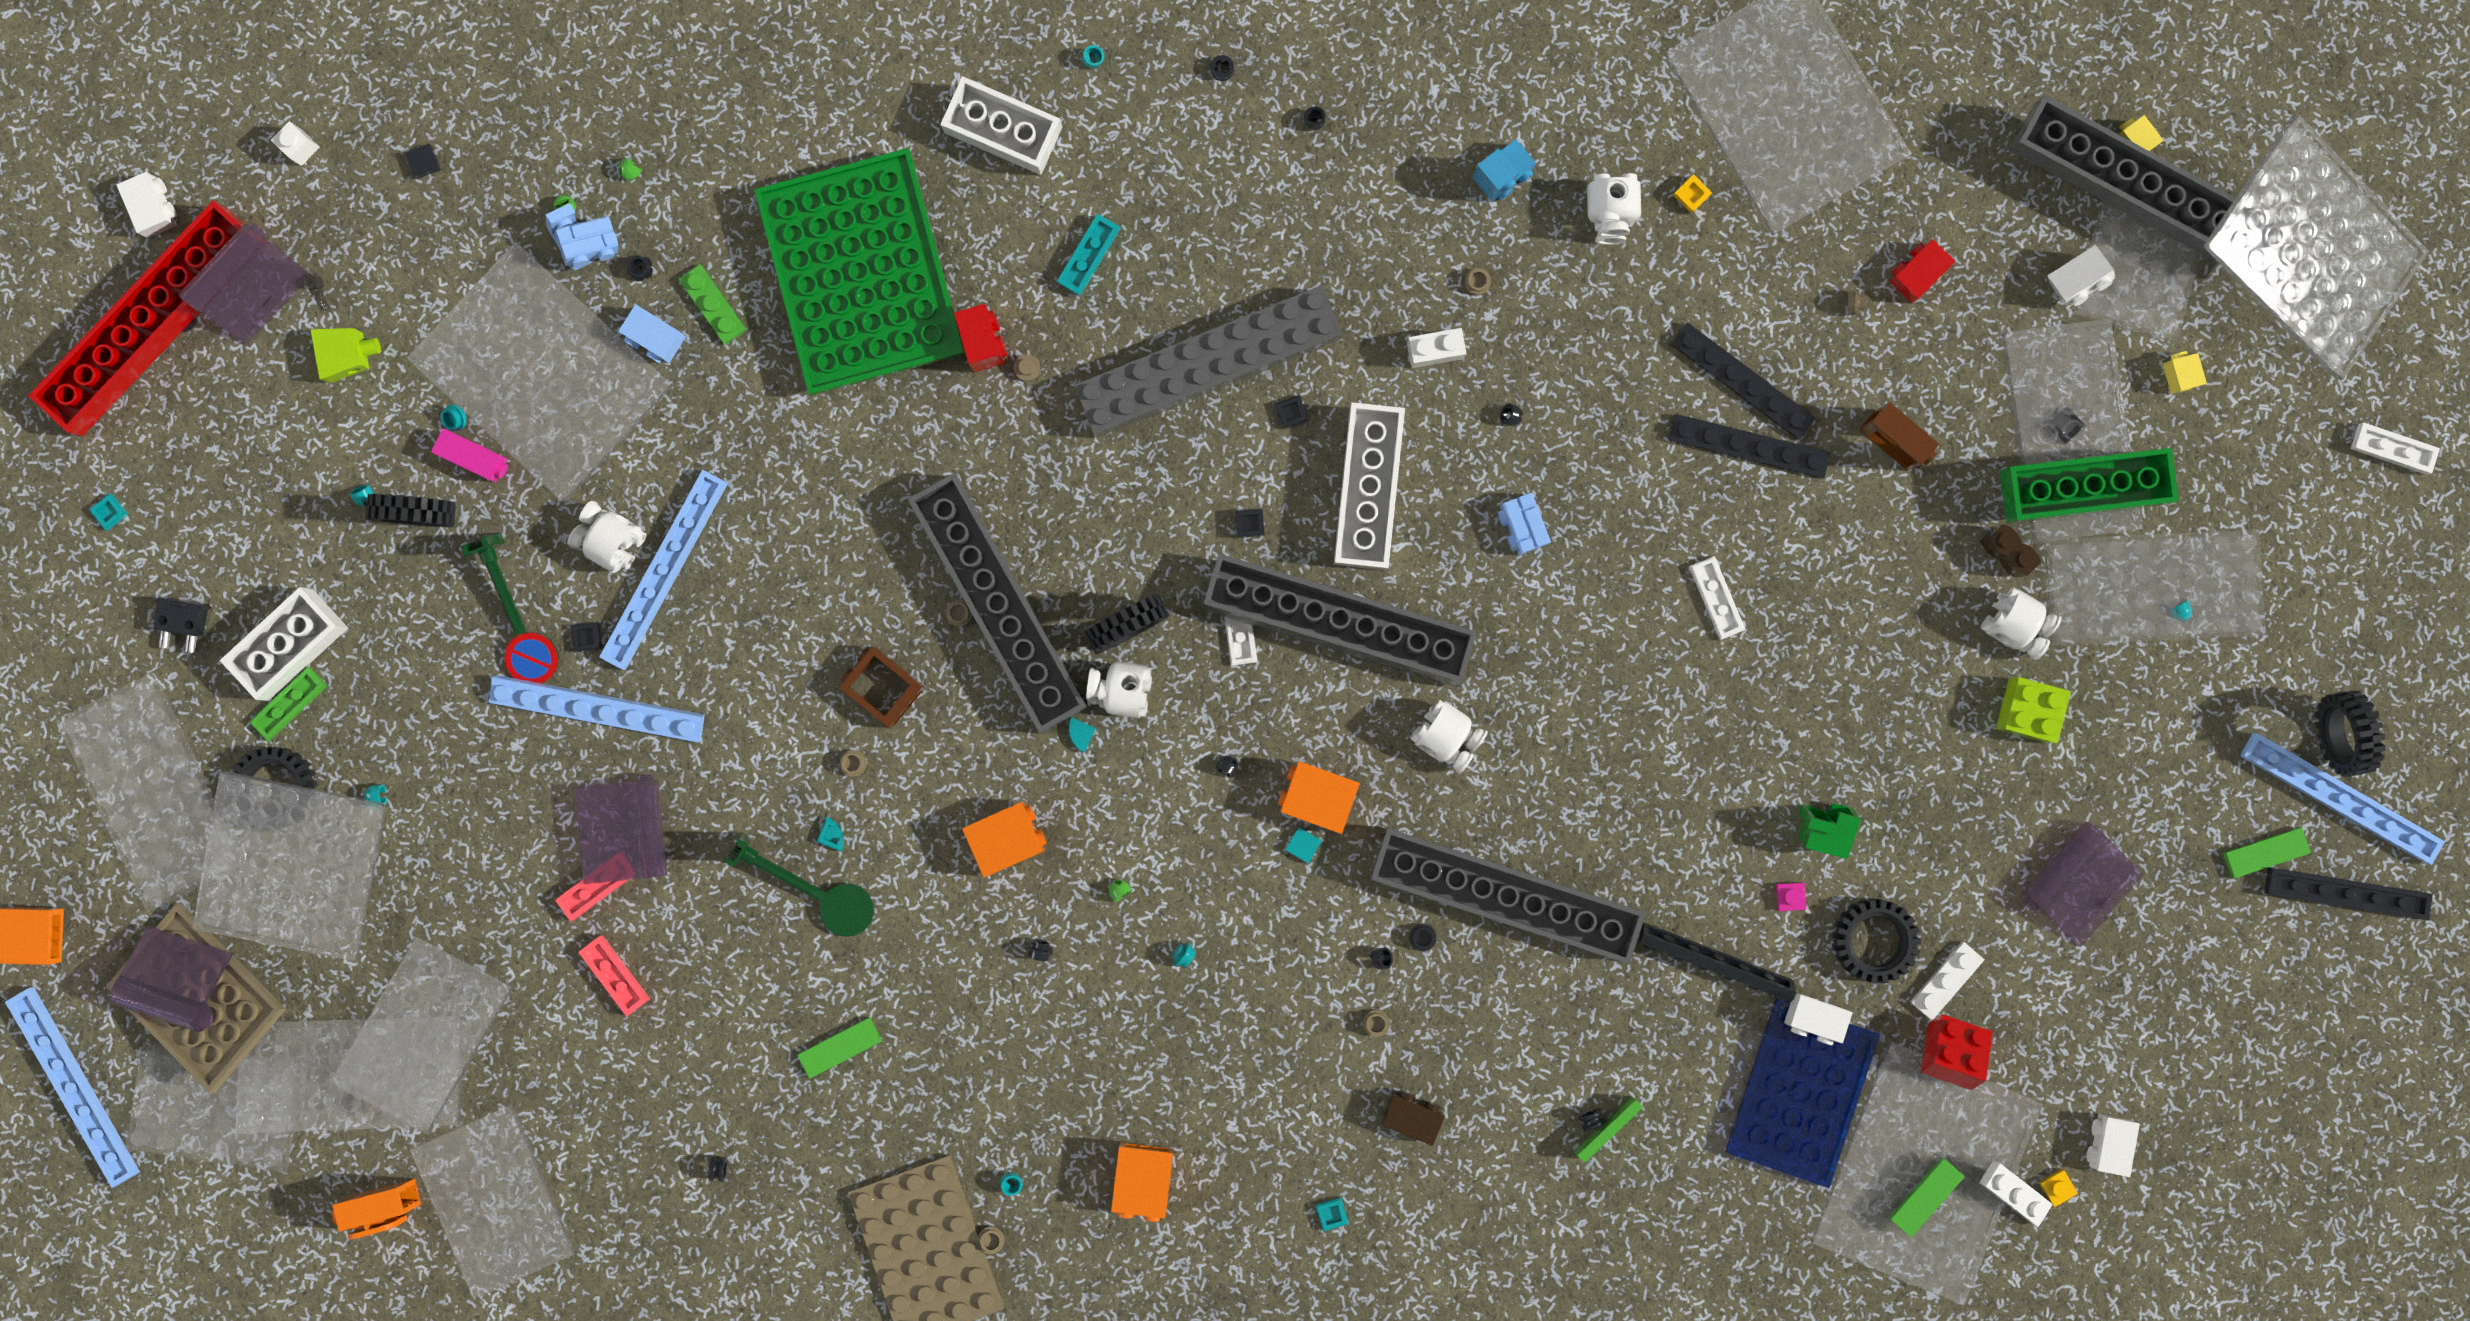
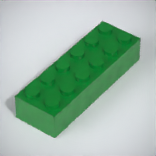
(2089, 485)

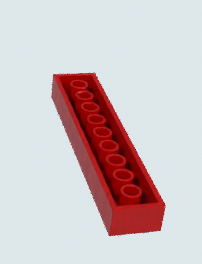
(133, 328)

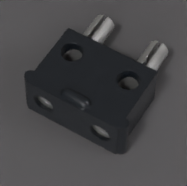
(182, 618)

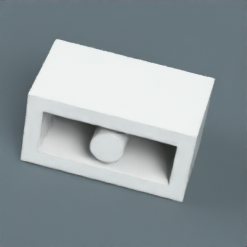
(147, 204)
(2082, 277)
(1436, 348)
(1818, 1018)
(2113, 1145)

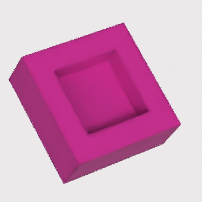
(1791, 896)

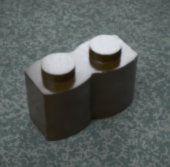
(2015, 557)

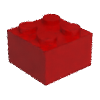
(979, 337)
(1956, 1052)

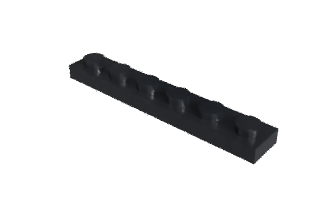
(1743, 381)
(1749, 446)
(2348, 893)
(1716, 961)

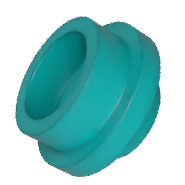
(453, 417)
(1183, 955)

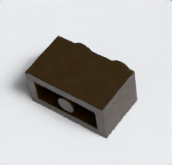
(1413, 1118)

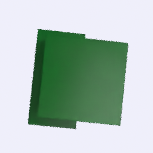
(1830, 830)

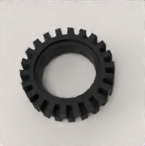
(410, 510)
(1126, 623)
(2365, 729)
(282, 756)
(1907, 941)

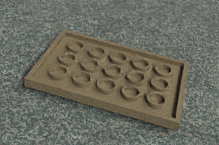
(239, 1007)
(926, 1245)

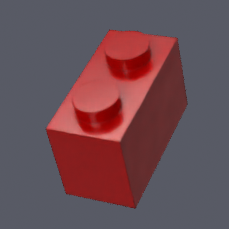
(1921, 271)

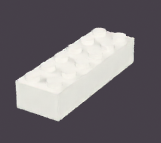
(1369, 486)

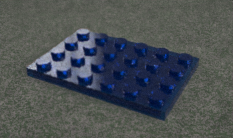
(1801, 1099)

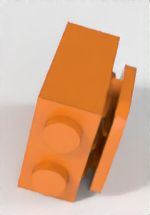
(1318, 796)
(1005, 838)
(31, 935)
(1142, 1181)
(376, 1209)

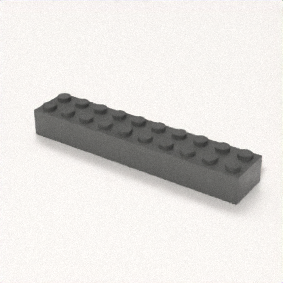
(2121, 173)
(1208, 361)
(997, 603)
(1339, 620)
(1507, 895)

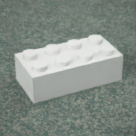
(1001, 125)
(284, 644)

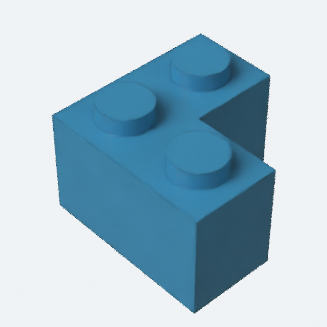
(1503, 170)

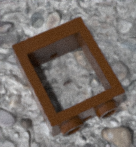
(1899, 437)
(902, 703)

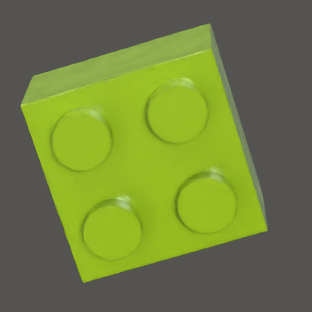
(2033, 710)

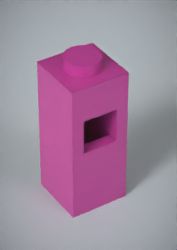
(470, 455)

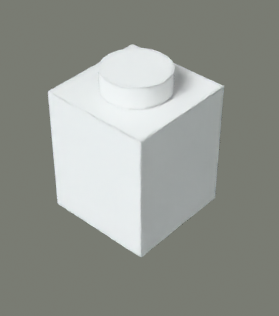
(295, 143)

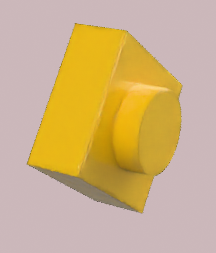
(1692, 193)
(2058, 1187)

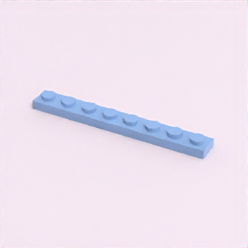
(663, 570)
(596, 708)
(2342, 798)
(72, 1087)

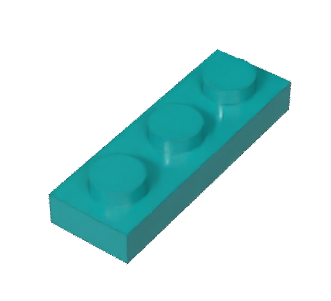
(1088, 255)

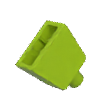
(342, 352)

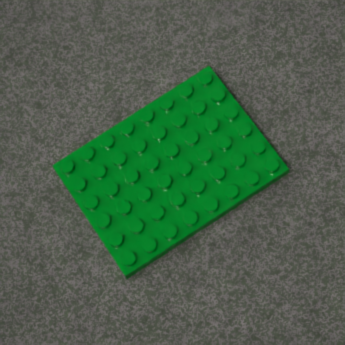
(859, 271)

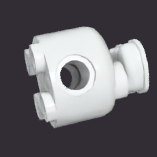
(1613, 205)
(606, 537)
(2020, 621)
(1114, 693)
(1446, 735)

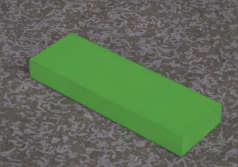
(288, 704)
(2266, 852)
(839, 1047)
(1608, 1129)
(1926, 1197)

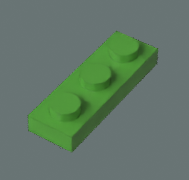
(712, 304)

